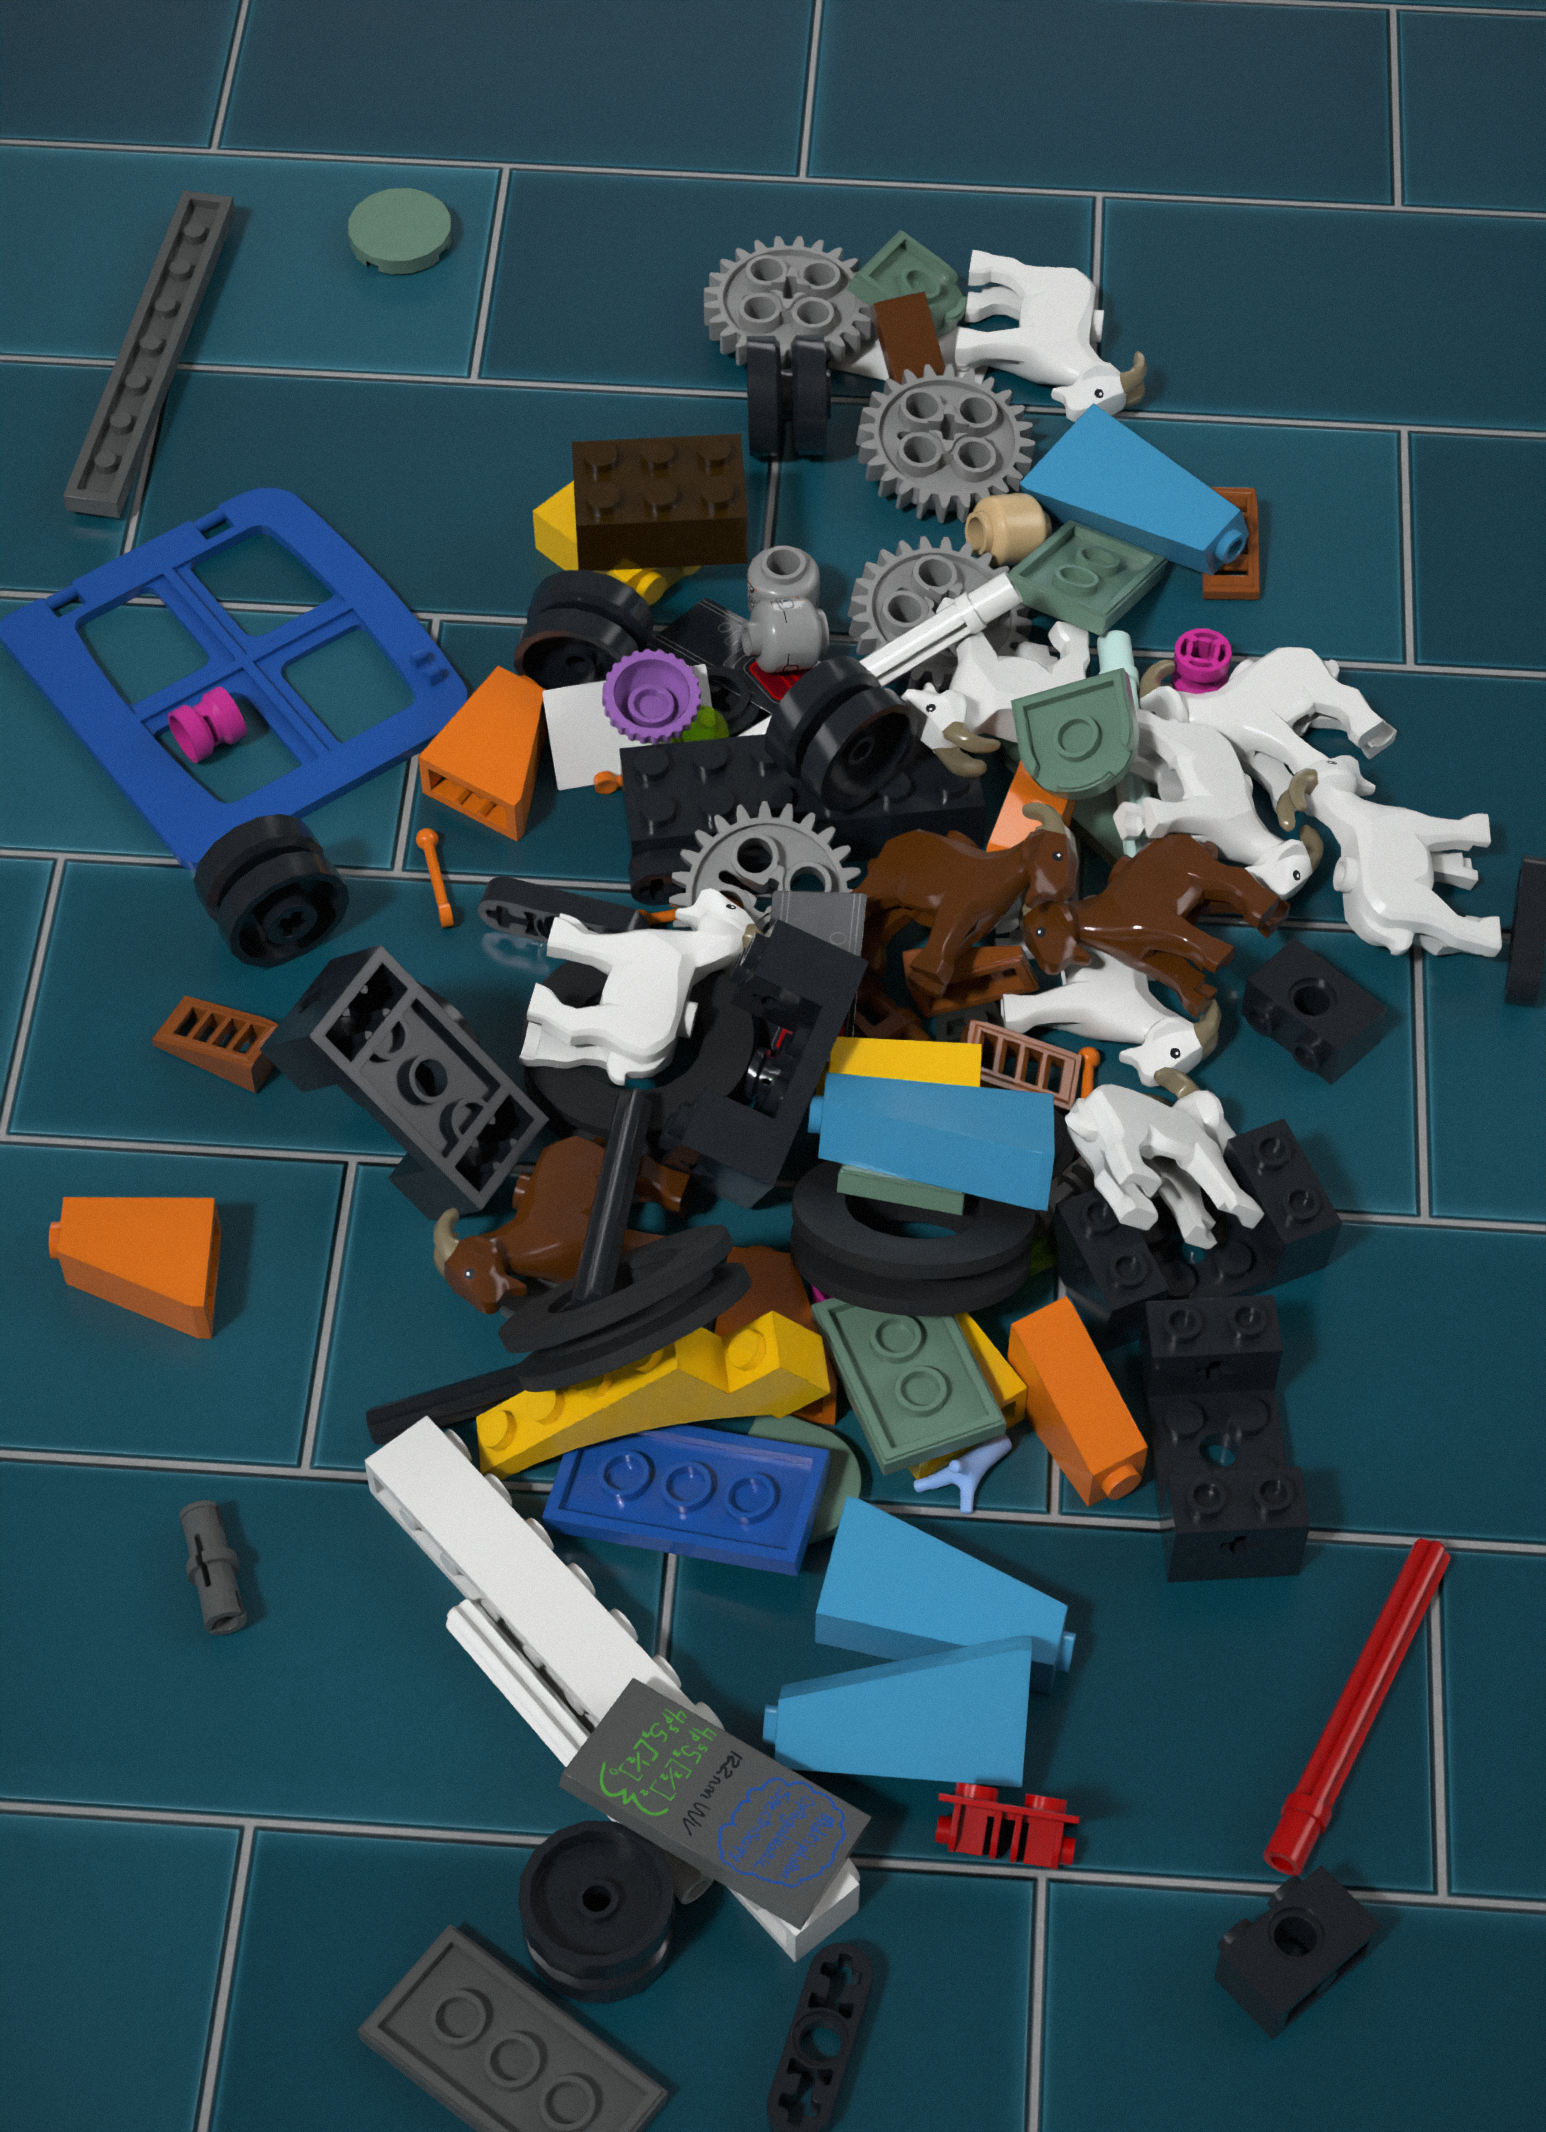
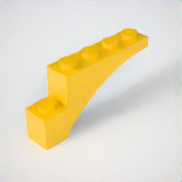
(753, 1371)

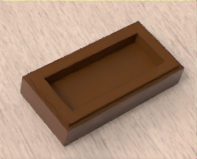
(907, 336)

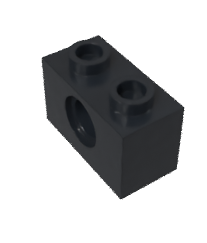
(1300, 983)
(1283, 1987)

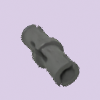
(212, 1567)

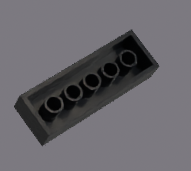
(683, 785)

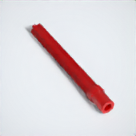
(1310, 1805)

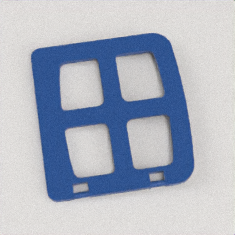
(245, 665)

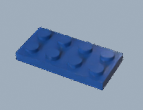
(694, 1495)

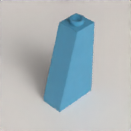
(1135, 493)
(940, 1135)
(915, 1596)
(912, 1718)

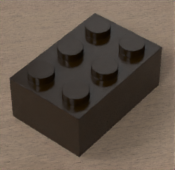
(660, 502)

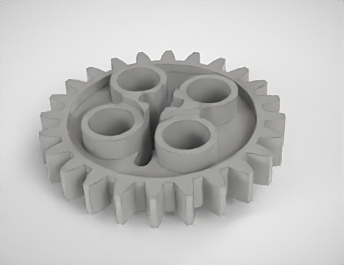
(786, 295)
(944, 442)
(901, 591)
(793, 852)

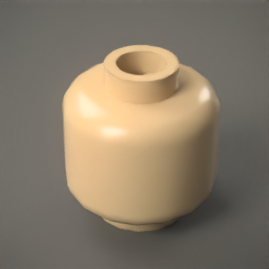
(1007, 527)

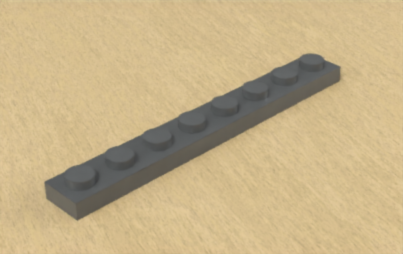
(149, 355)

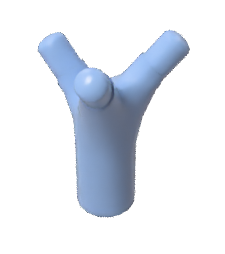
(968, 1470)

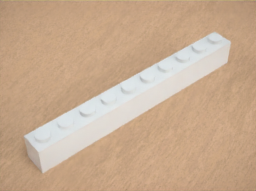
(546, 1609)

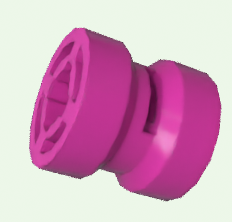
(1201, 661)
(207, 724)

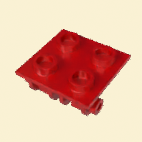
(968, 1826)

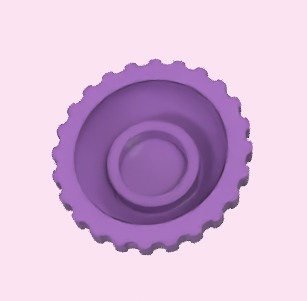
(651, 696)

